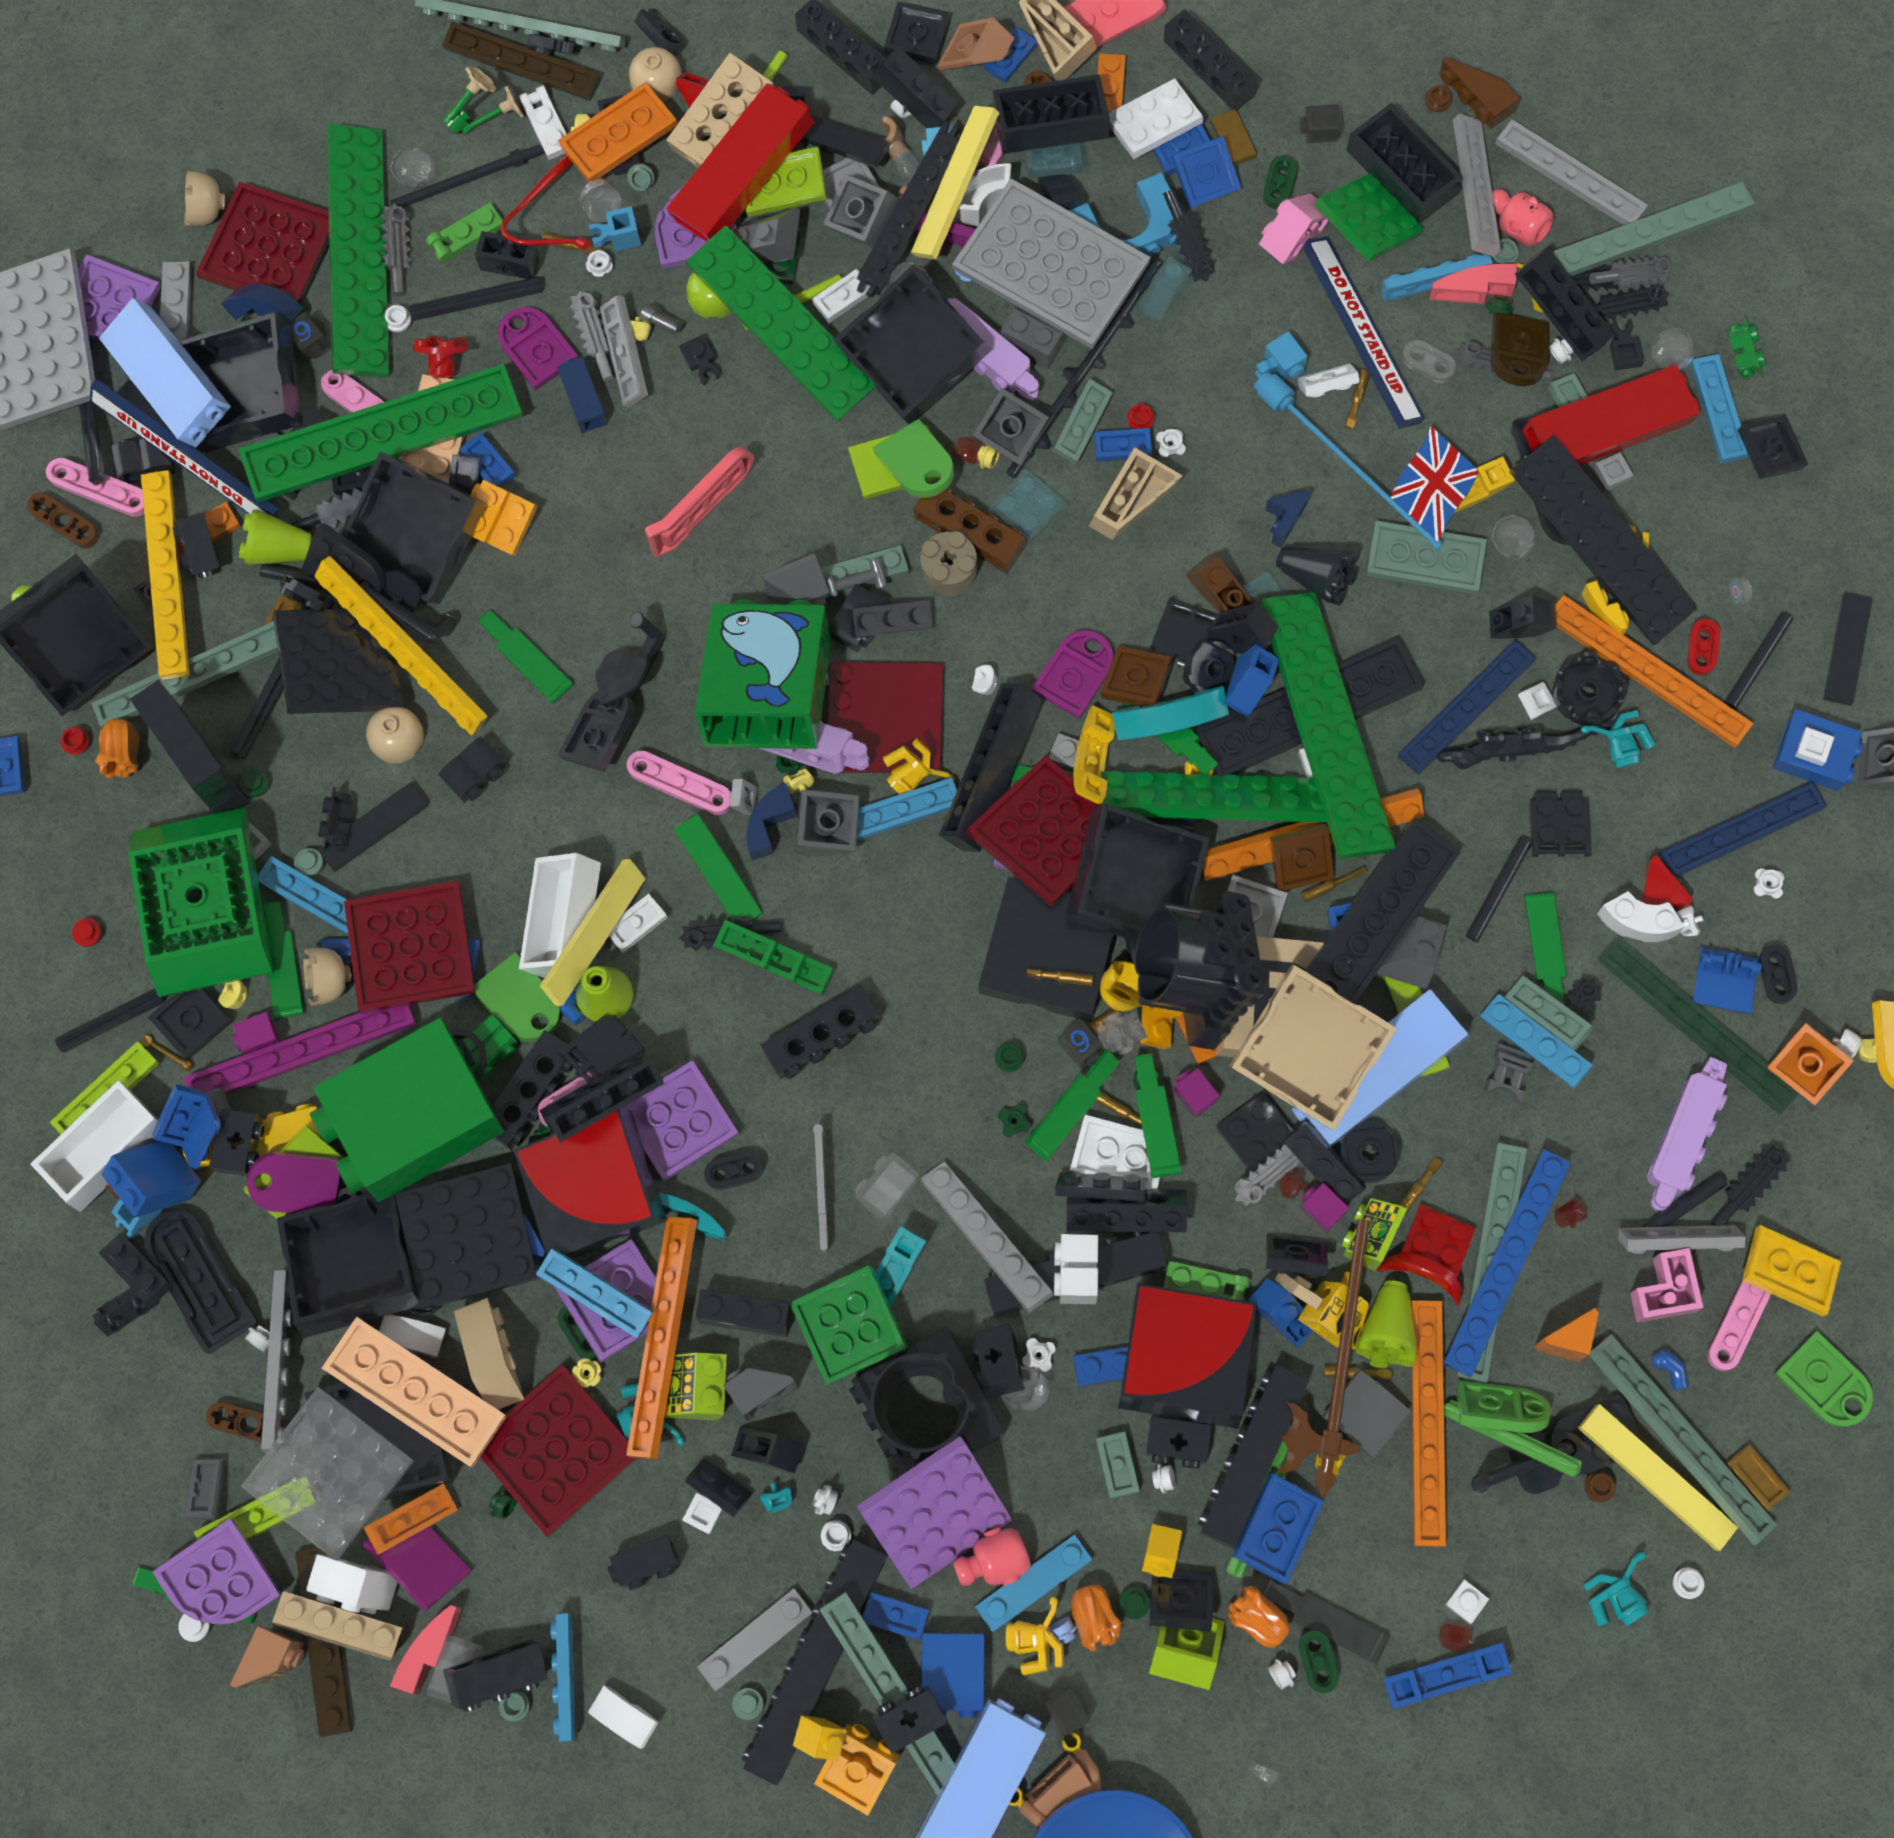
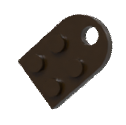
(1519, 345)

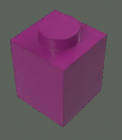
(255, 1033)
(1195, 1092)
(1323, 1207)

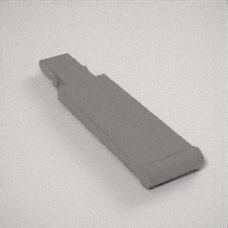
(821, 1186)

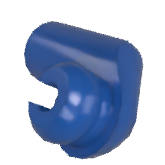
(340, 946)
(570, 1010)
(1674, 1366)

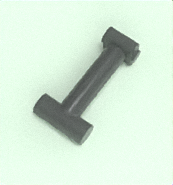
(875, 574)

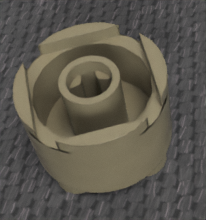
(946, 548)

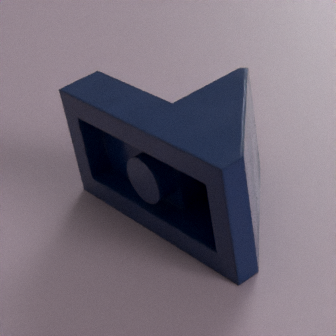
(1288, 511)

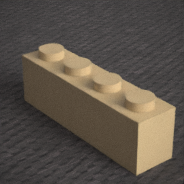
(336, 1626)

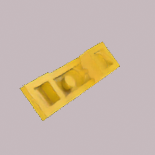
(1489, 480)
(1091, 755)

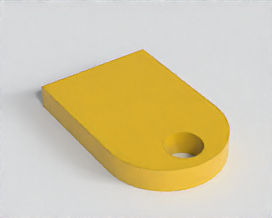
(1884, 1039)

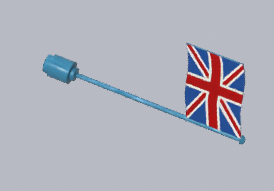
(1428, 486)

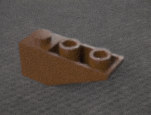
(1483, 92)
(1218, 584)

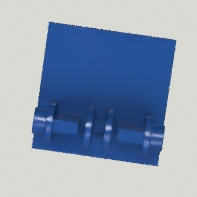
(1726, 980)

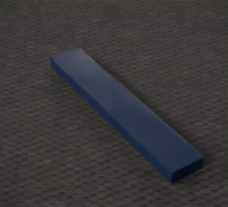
(1466, 707)
(1742, 830)

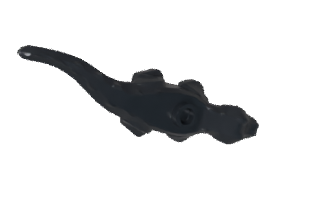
(1513, 743)

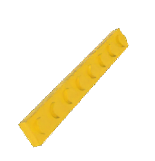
(165, 575)
(400, 646)

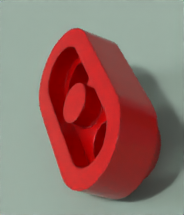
(1703, 648)

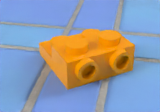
(504, 517)
(861, 1769)

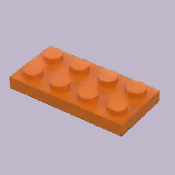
(617, 132)

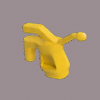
(911, 773)
(1030, 1638)

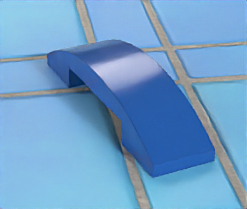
(1447, 1675)

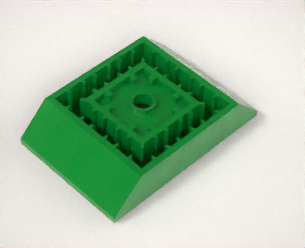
(207, 940)

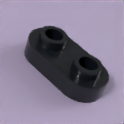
(1779, 975)
(733, 1169)

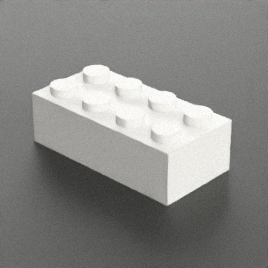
(558, 902)
(81, 1152)

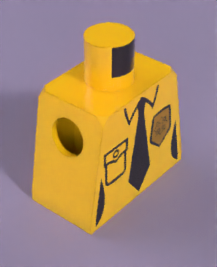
(1329, 1315)

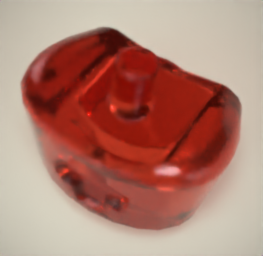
(966, 450)
(1291, 1185)
(1570, 1214)
(1455, 1637)

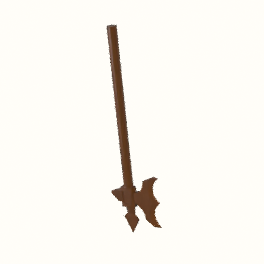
(1300, 1437)

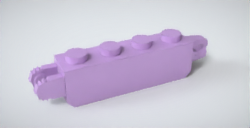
(1004, 363)
(833, 751)
(1686, 1132)

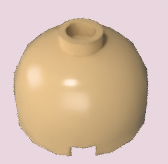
(658, 70)
(201, 199)
(394, 734)
(325, 975)

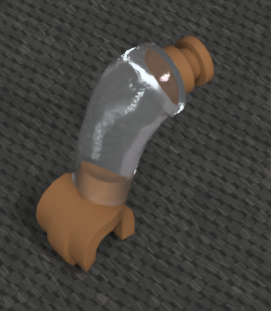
(900, 154)

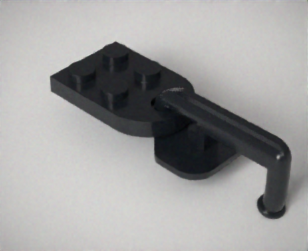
(390, 590)
(611, 709)
(1539, 1477)

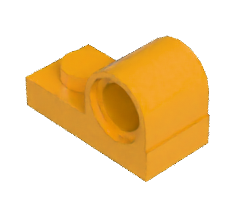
(1158, 1026)

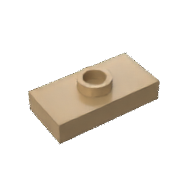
(1299, 1288)

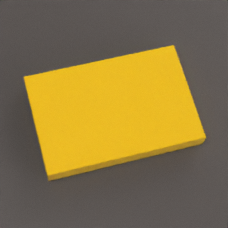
(1791, 1270)

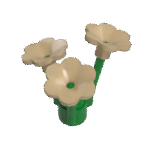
(458, 118)

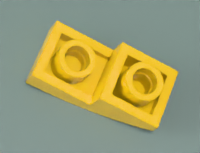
(1597, 603)

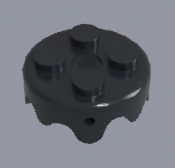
(1590, 672)

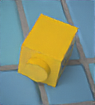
(1161, 1551)
(819, 1738)

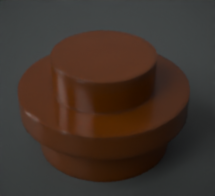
(1438, 98)
(1600, 1486)

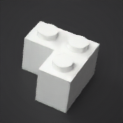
(354, 1585)

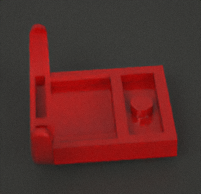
(1434, 1250)

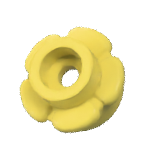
(988, 457)
(594, 1369)

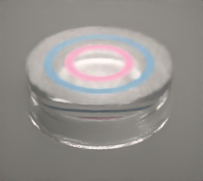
(1740, 590)

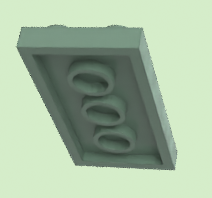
(1408, 557)

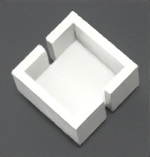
(1078, 1272)

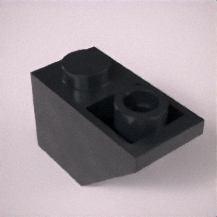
(1523, 618)

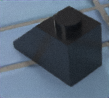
(767, 1449)

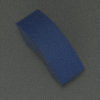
(262, 300)
(770, 810)

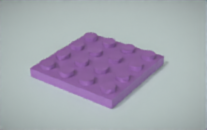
(934, 1512)

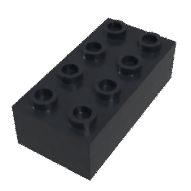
(1051, 114)
(1404, 163)

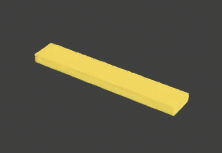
(955, 182)
(592, 932)
(1658, 1477)

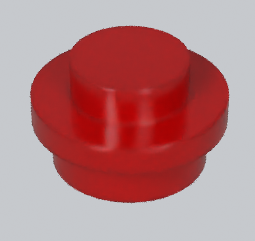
(1140, 417)
(74, 741)
(86, 932)

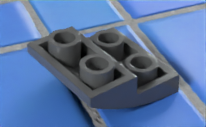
(1369, 1413)

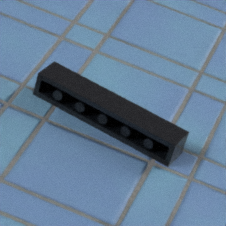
(991, 762)
(1116, 1263)
(1253, 1457)

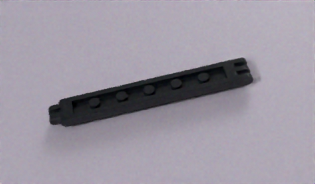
(908, 212)

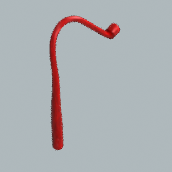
(555, 172)

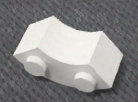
(982, 193)
(1639, 920)

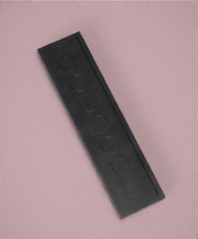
(1603, 540)
(1370, 683)
(1383, 911)

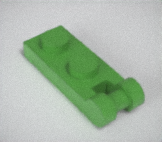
(464, 233)
(1204, 1281)

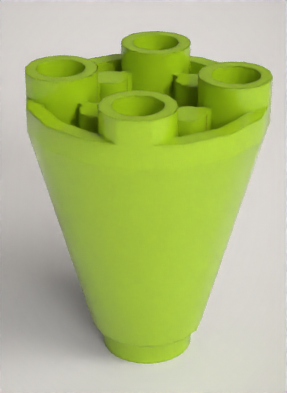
(272, 540)
(609, 998)
(1389, 1329)

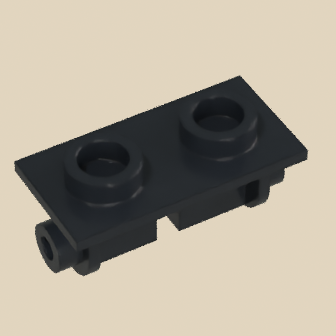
(332, 829)
(114, 1316)

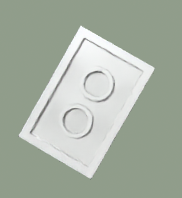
(1154, 118)
(1111, 1150)

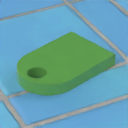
(915, 457)
(517, 1000)
(1825, 1381)
(1502, 1407)

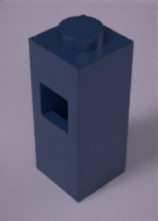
(581, 394)

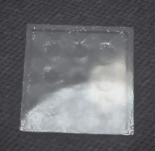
(327, 1473)

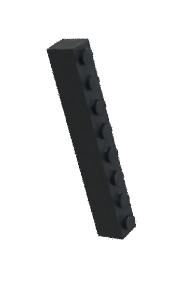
(812, 1667)

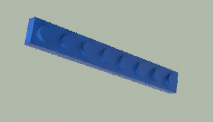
(1506, 1263)

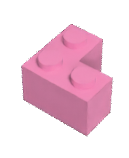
(1295, 224)
(1676, 1289)

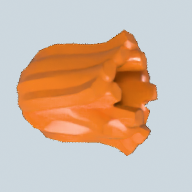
(118, 749)
(1094, 1617)
(1259, 1617)

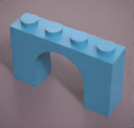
(1156, 209)

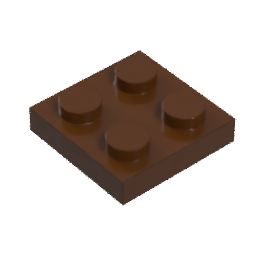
(1136, 677)
(1302, 857)

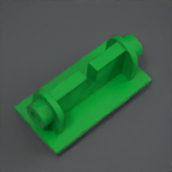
(1751, 359)

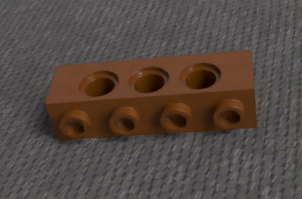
(1000, 555)

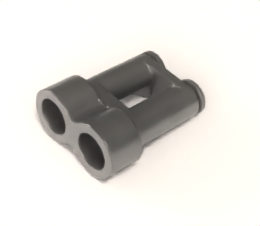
(653, 314)

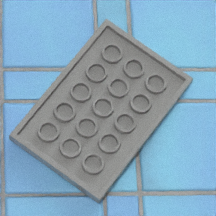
(1051, 263)
(42, 340)

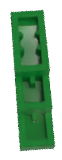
(716, 869)
(774, 957)

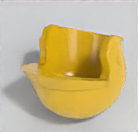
(1120, 986)

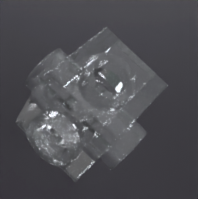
(1120, 1032)

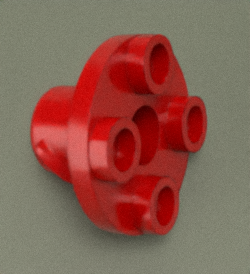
(440, 354)

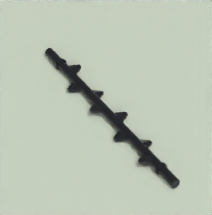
(1092, 360)

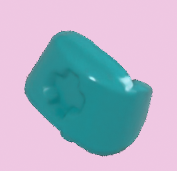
(777, 1499)

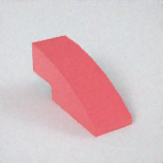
(1475, 283)
(425, 1651)

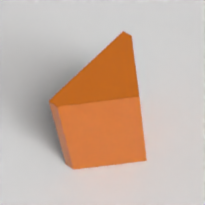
(1810, 1063)
(1572, 1340)

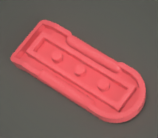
(1113, 18)
(693, 508)

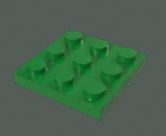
(1369, 217)
(848, 1325)

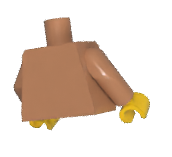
(1063, 1783)

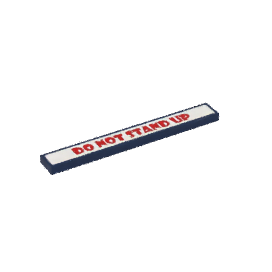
(1363, 333)
(177, 450)

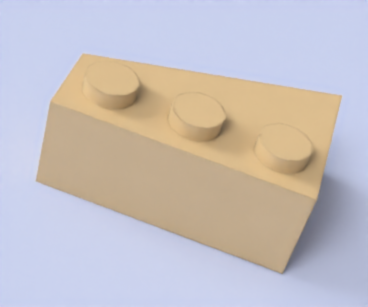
(1058, 35)
(1133, 493)
(487, 1354)

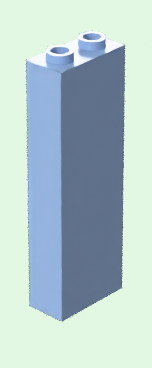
(164, 372)
(1422, 1039)
(984, 1774)

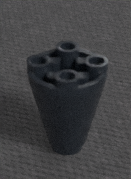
(1320, 570)

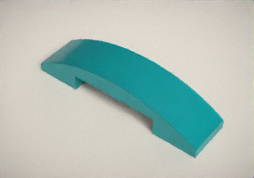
(1170, 715)
(706, 1224)
(899, 1262)

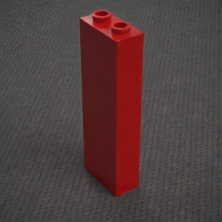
(741, 163)
(1618, 416)

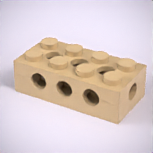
(714, 100)

